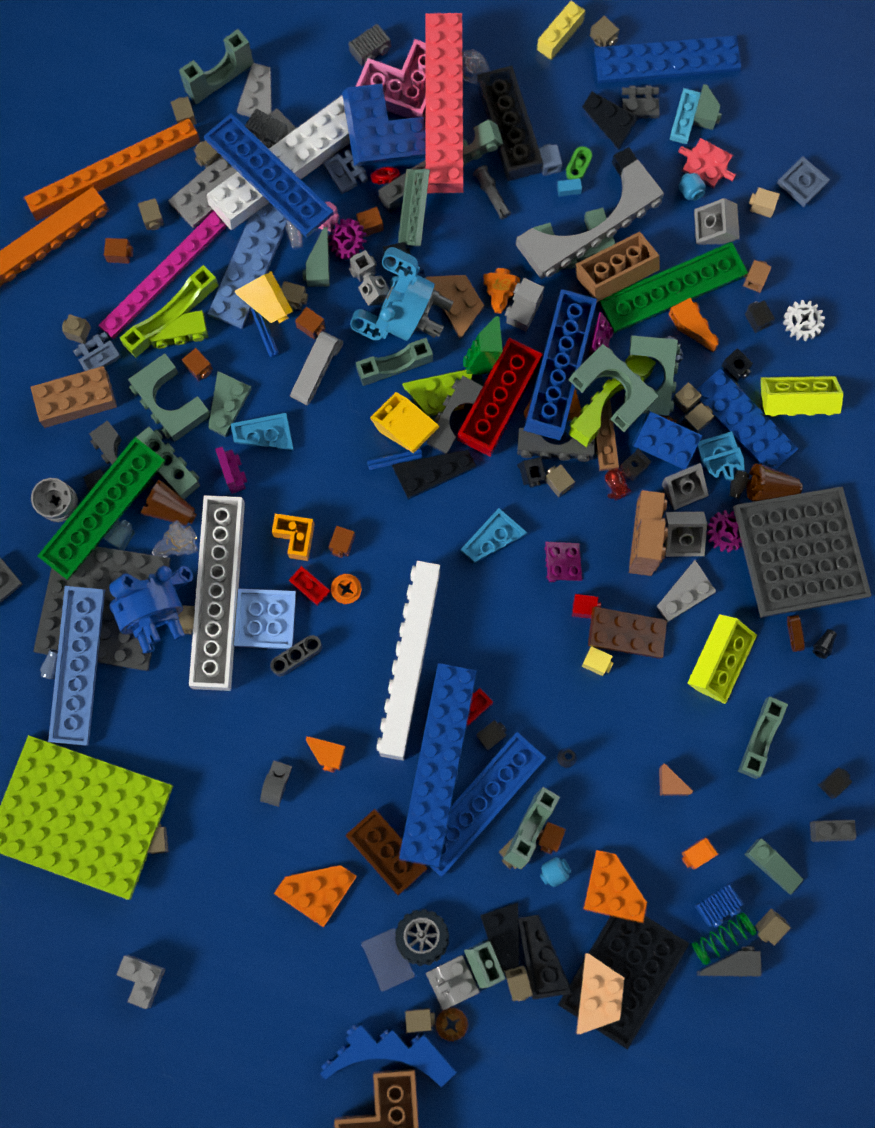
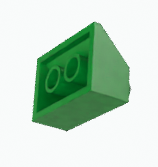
(484, 349)

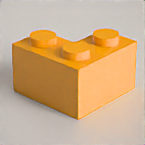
(298, 531)

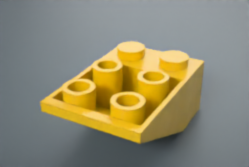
(404, 422)

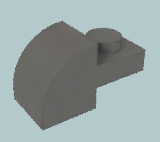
(275, 783)

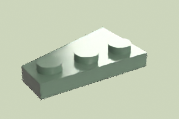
(227, 403)

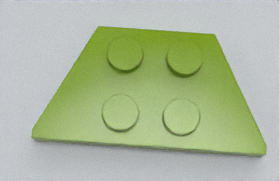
(432, 391)

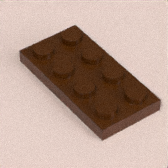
(627, 632)
(382, 849)

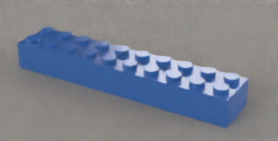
(438, 765)

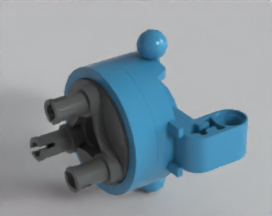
(406, 302)

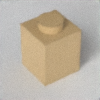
(763, 202)

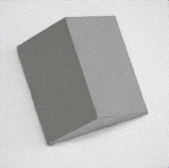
(685, 486)

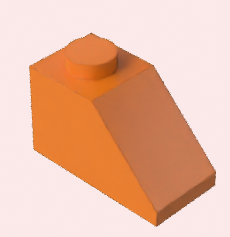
(327, 753)
(698, 853)

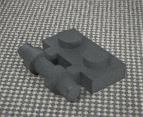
(641, 107)

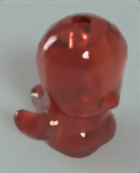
(615, 480)

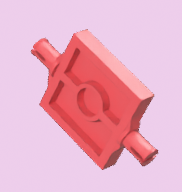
(707, 162)

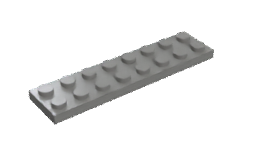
(192, 199)

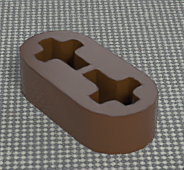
(795, 633)

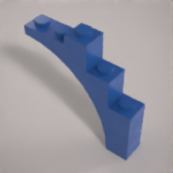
(363, 1046)

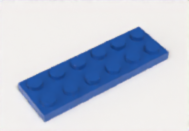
(746, 421)

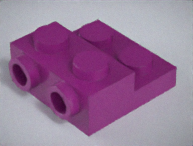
(230, 467)

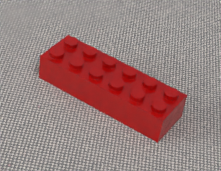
(499, 397)

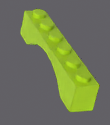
(195, 289)
(588, 424)

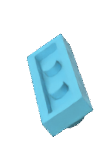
(685, 116)

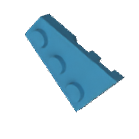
(264, 432)
(492, 536)

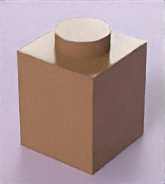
(757, 275)

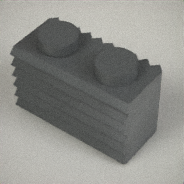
(370, 44)
(266, 128)
(833, 830)

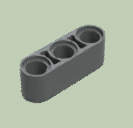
(302, 647)

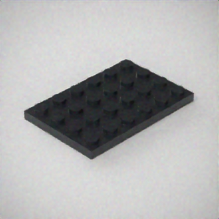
(646, 960)

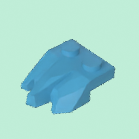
(721, 455)

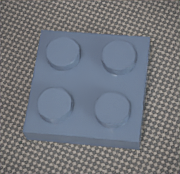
(803, 181)

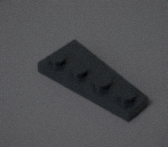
(430, 472)
(542, 962)

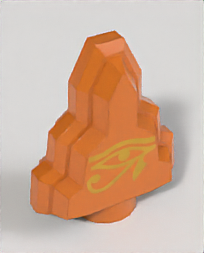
(500, 287)

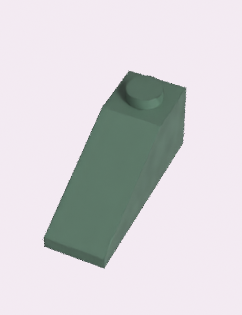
(317, 265)
(774, 865)

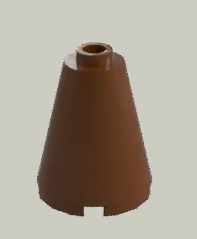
(770, 484)
(168, 505)

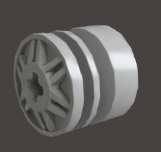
(45, 496)

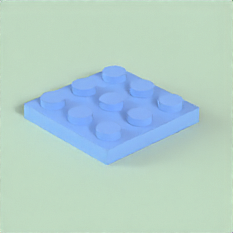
(265, 618)

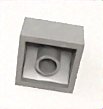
(717, 222)
(685, 533)

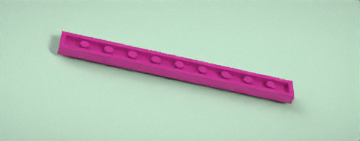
(163, 275)

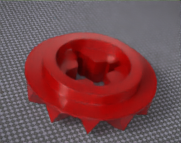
(385, 175)

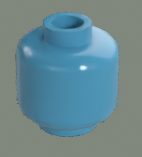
(692, 186)
(555, 872)

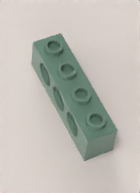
(183, 486)

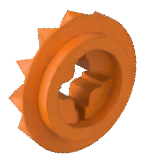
(344, 580)

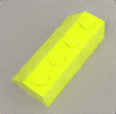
(801, 395)
(722, 658)

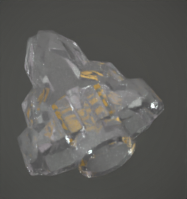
(176, 541)

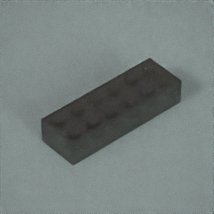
(507, 109)

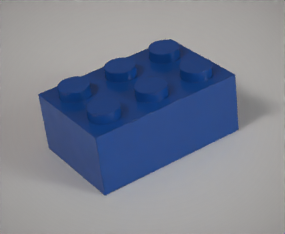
(666, 440)

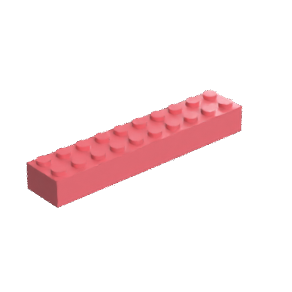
(444, 102)

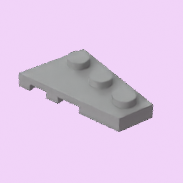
(256, 91)
(686, 593)

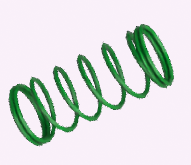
(704, 956)

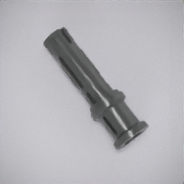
(488, 185)

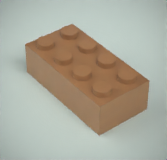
(618, 266)
(73, 397)

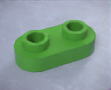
(578, 165)

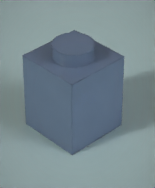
(551, 159)

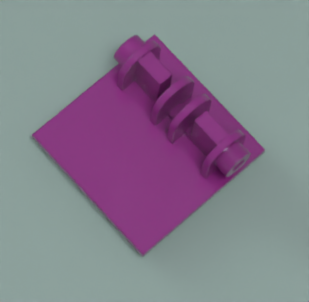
(601, 334)
(563, 561)

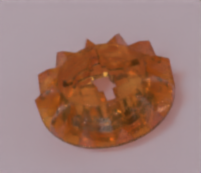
(461, 1026)

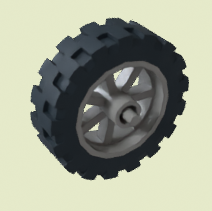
(416, 918)

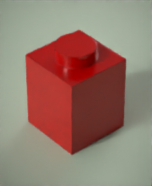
(583, 605)

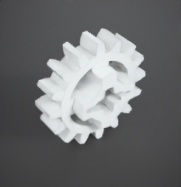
(807, 328)

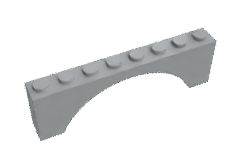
(550, 252)

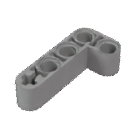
(315, 367)

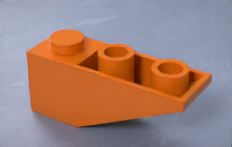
(690, 322)

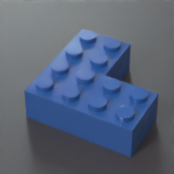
(373, 136)

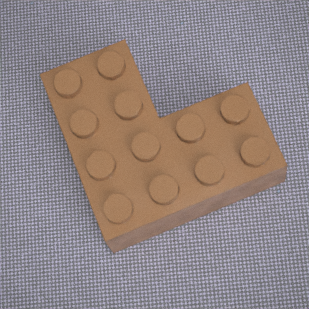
(648, 533)
(394, 1103)

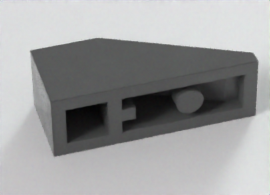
(735, 964)

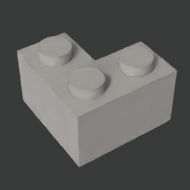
(527, 301)
(146, 979)

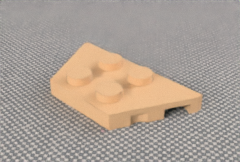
(599, 995)

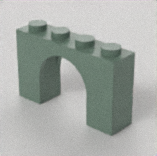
(235, 61)
(592, 220)
(665, 352)
(605, 364)
(175, 422)

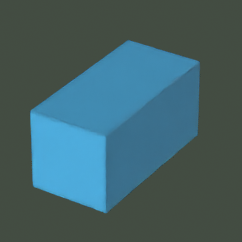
(569, 187)

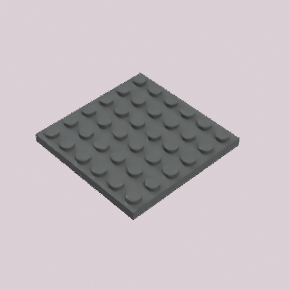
(801, 551)
(98, 572)

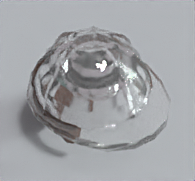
(473, 64)

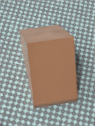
(671, 784)

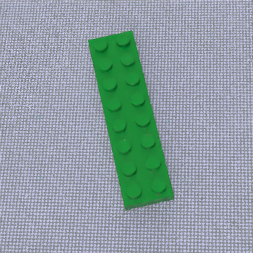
(672, 287)
(101, 508)

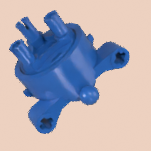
(149, 604)

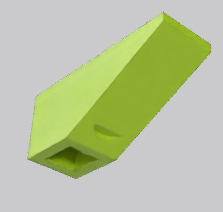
(184, 329)

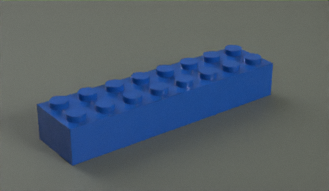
(560, 360)

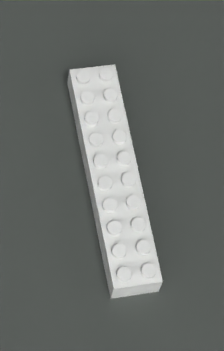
(299, 151)
(217, 593)
(410, 660)

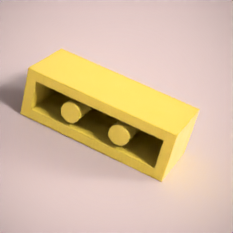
(560, 30)

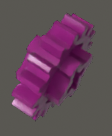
(344, 230)
(721, 538)

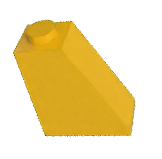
(266, 298)

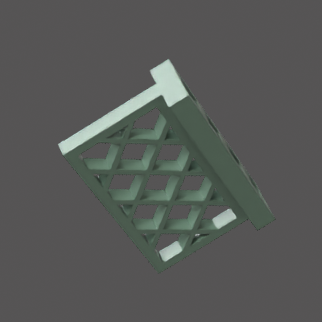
(413, 206)

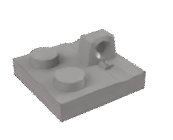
(452, 982)

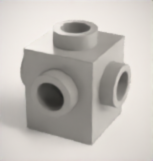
(362, 265)
(374, 290)

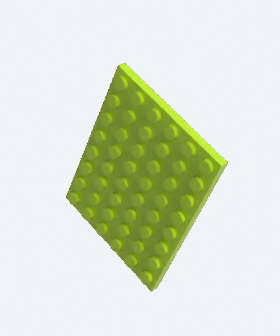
(80, 817)

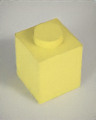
(598, 661)

